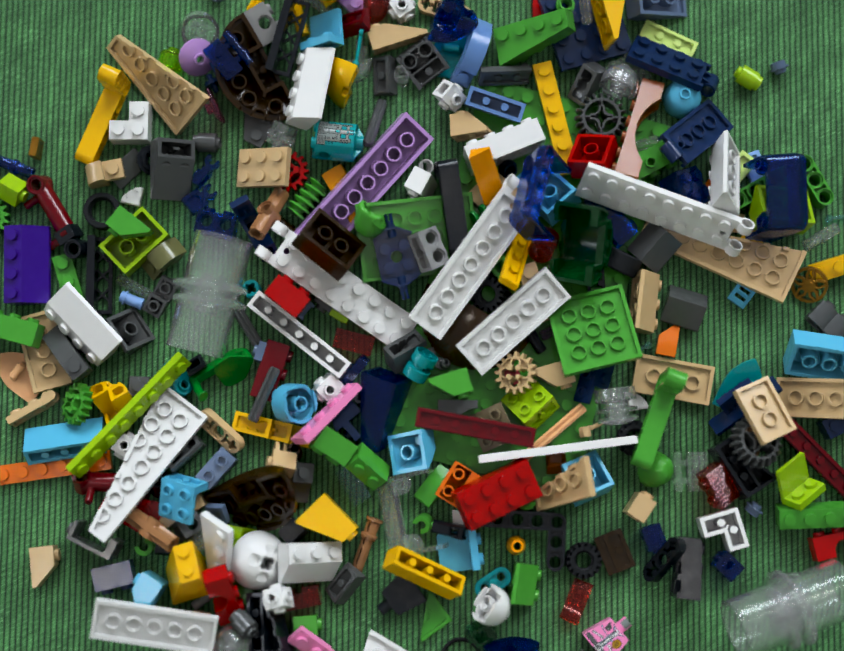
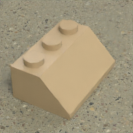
(645, 301)

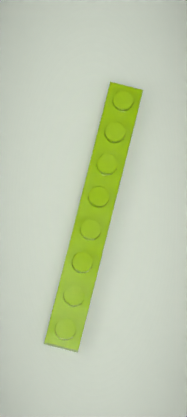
(128, 415)

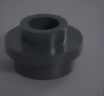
(507, 167)

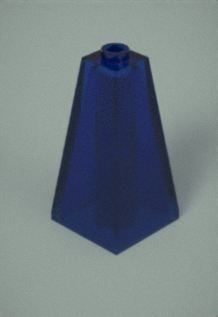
(381, 404)

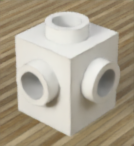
(402, 14)
(449, 95)
(327, 381)
(119, 448)
(278, 598)

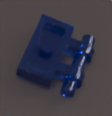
(222, 58)

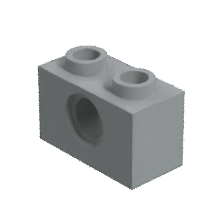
(254, 15)

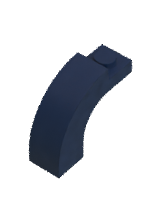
(246, 215)

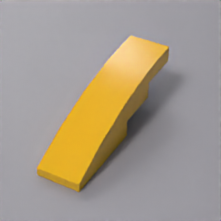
(266, 428)

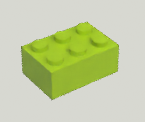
(131, 252)

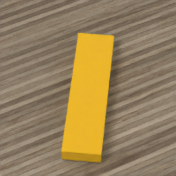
(514, 262)

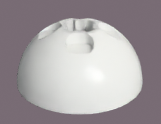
(250, 557)

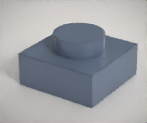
(258, 351)
(219, 511)

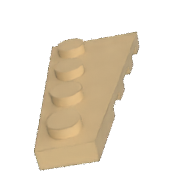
(568, 486)

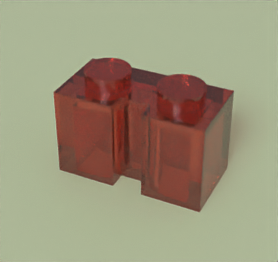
(308, 597)

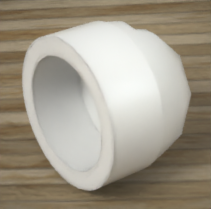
(429, 165)

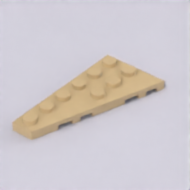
(166, 91)

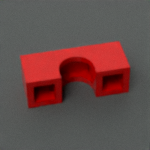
(823, 544)
(220, 582)

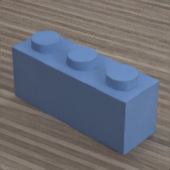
(495, 104)

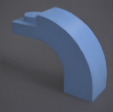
(473, 54)

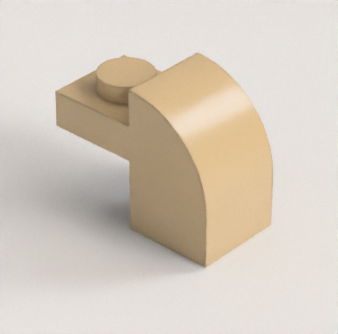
(101, 173)

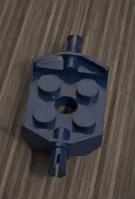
(401, 272)

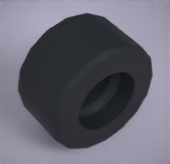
(624, 262)

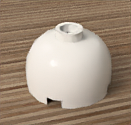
(491, 606)

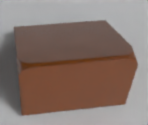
(554, 463)

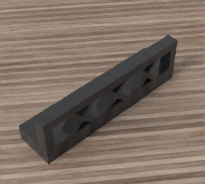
(280, 35)
(92, 275)

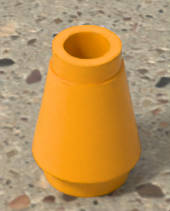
(511, 541)

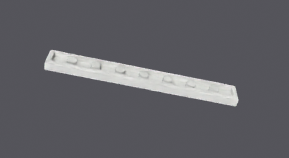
(557, 449)

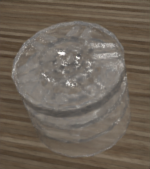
(616, 405)

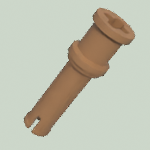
(368, 536)

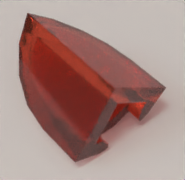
(377, 8)

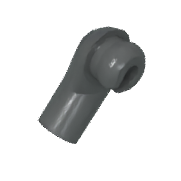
(442, 364)

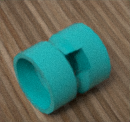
(419, 366)

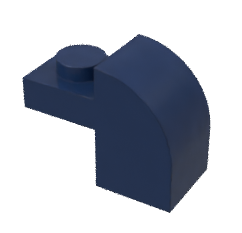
(343, 419)

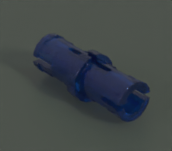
(16, 167)

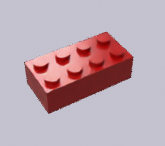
(496, 493)

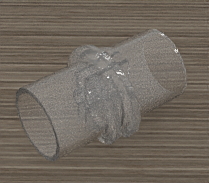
(209, 293)
(786, 608)

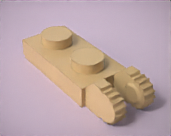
(33, 408)

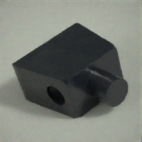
(400, 596)

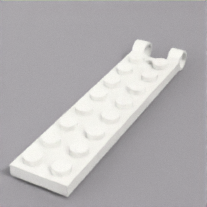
(663, 208)
(468, 264)
(347, 296)

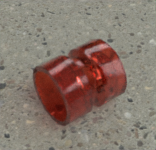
(543, 250)

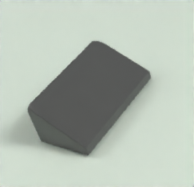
(383, 76)
(131, 168)
(345, 584)

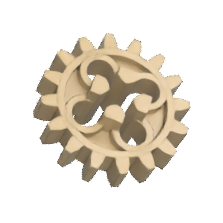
(524, 365)

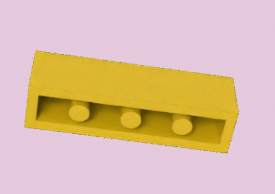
(424, 572)

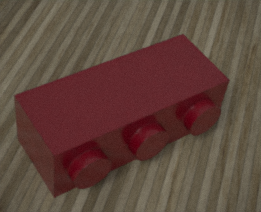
(275, 355)

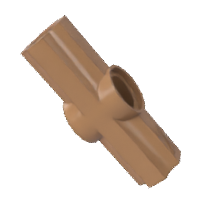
(268, 213)
(152, 529)

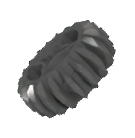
(607, 118)
(747, 445)

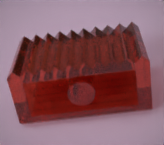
(717, 485)

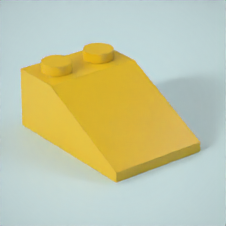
(608, 19)

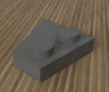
(256, 131)

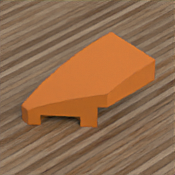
(667, 342)

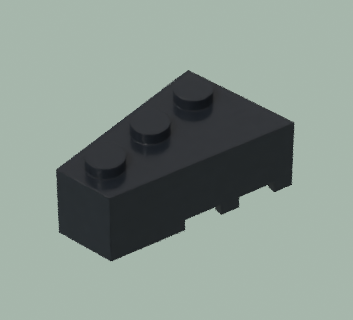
(746, 479)
(688, 571)
(272, 627)

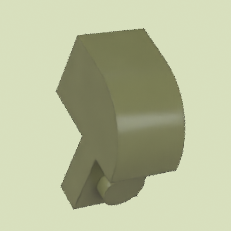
(162, 257)

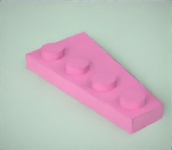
(323, 417)

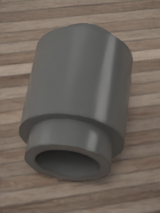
(207, 142)
(243, 623)

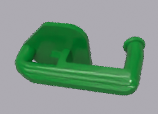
(229, 370)

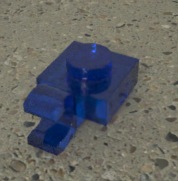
(202, 175)

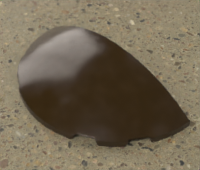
(253, 89)
(465, 322)
(258, 497)

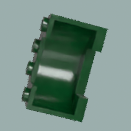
(583, 243)

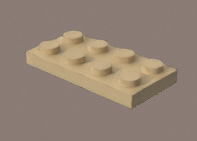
(41, 364)
(698, 385)
(813, 397)

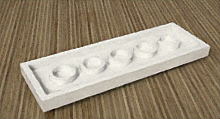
(513, 321)
(153, 626)

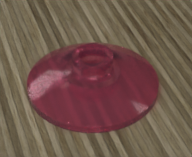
(212, 107)

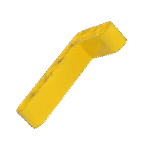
(115, 91)

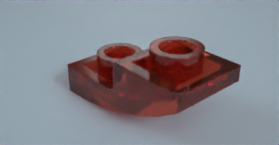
(576, 601)

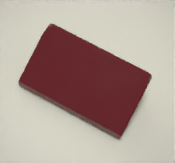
(355, 21)

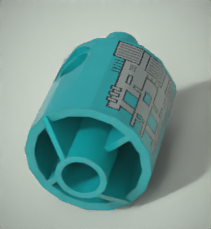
(336, 141)

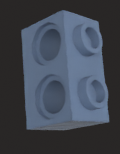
(217, 467)

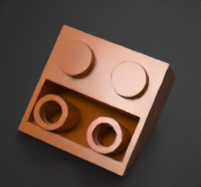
(455, 478)

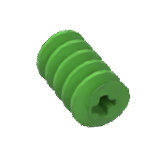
(307, 198)

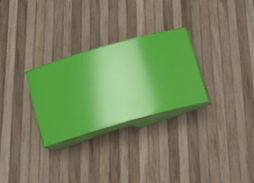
(427, 490)

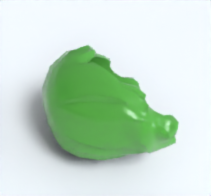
(366, 222)
(660, 472)

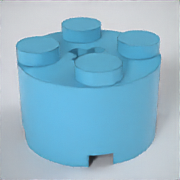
(294, 403)

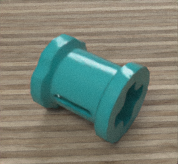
(251, 283)

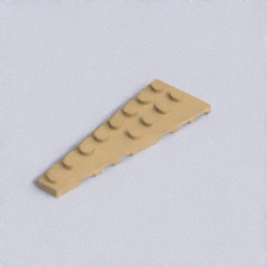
(758, 267)

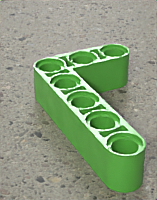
(813, 172)
(667, 387)

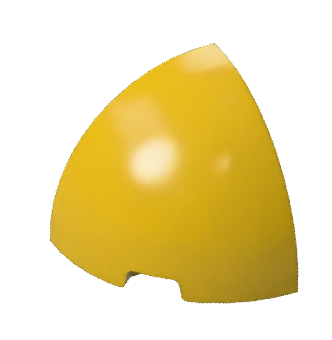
(341, 80)
(110, 398)

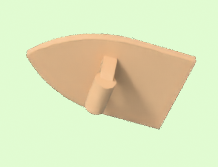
(15, 375)

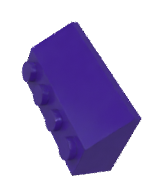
(27, 264)

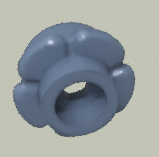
(779, 67)
(753, 508)

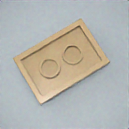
(264, 167)
(764, 410)

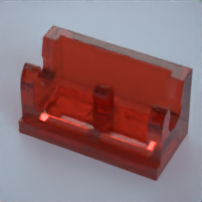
(354, 342)

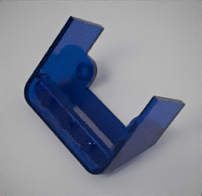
(531, 192)
(785, 196)

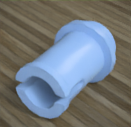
(131, 300)

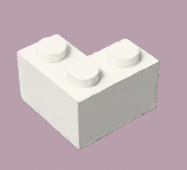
(136, 129)
(728, 524)

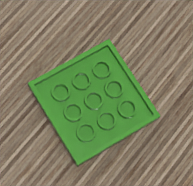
(595, 331)

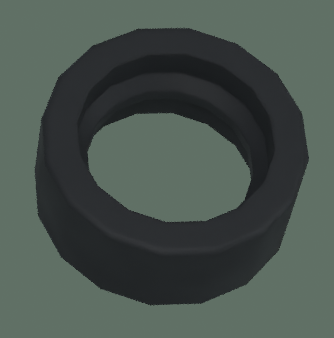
(91, 201)

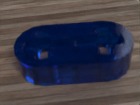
(355, 369)

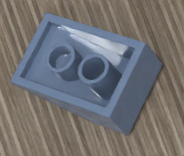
(655, 9)

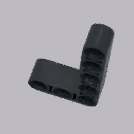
(452, 201)
(546, 525)

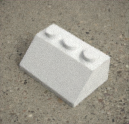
(308, 561)

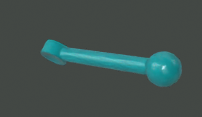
(361, 31)

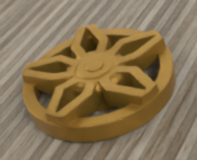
(810, 285)

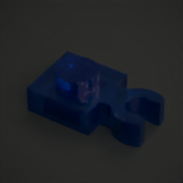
(197, 199)

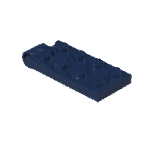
(673, 65)
(694, 133)

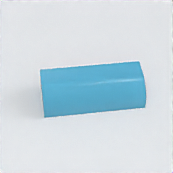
(59, 440)

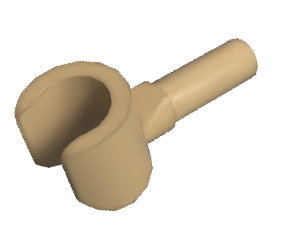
(586, 430)

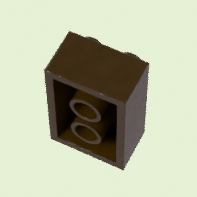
(328, 244)

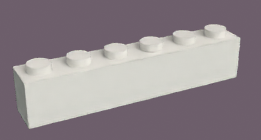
(299, 334)

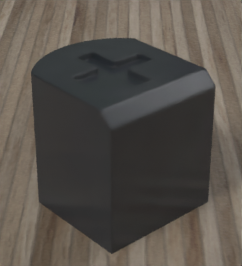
(292, 531)

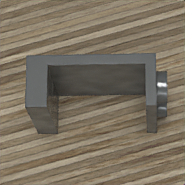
(110, 552)

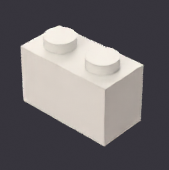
(420, 183)

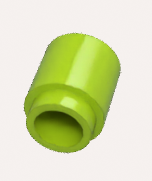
(748, 78)

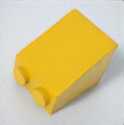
(328, 519)
(185, 573)

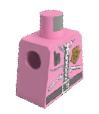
(607, 634)

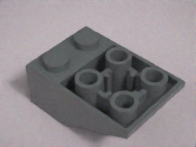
(171, 168)

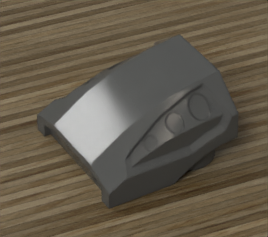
(422, 62)

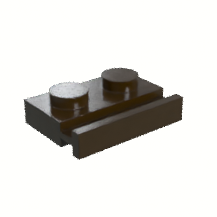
(614, 551)

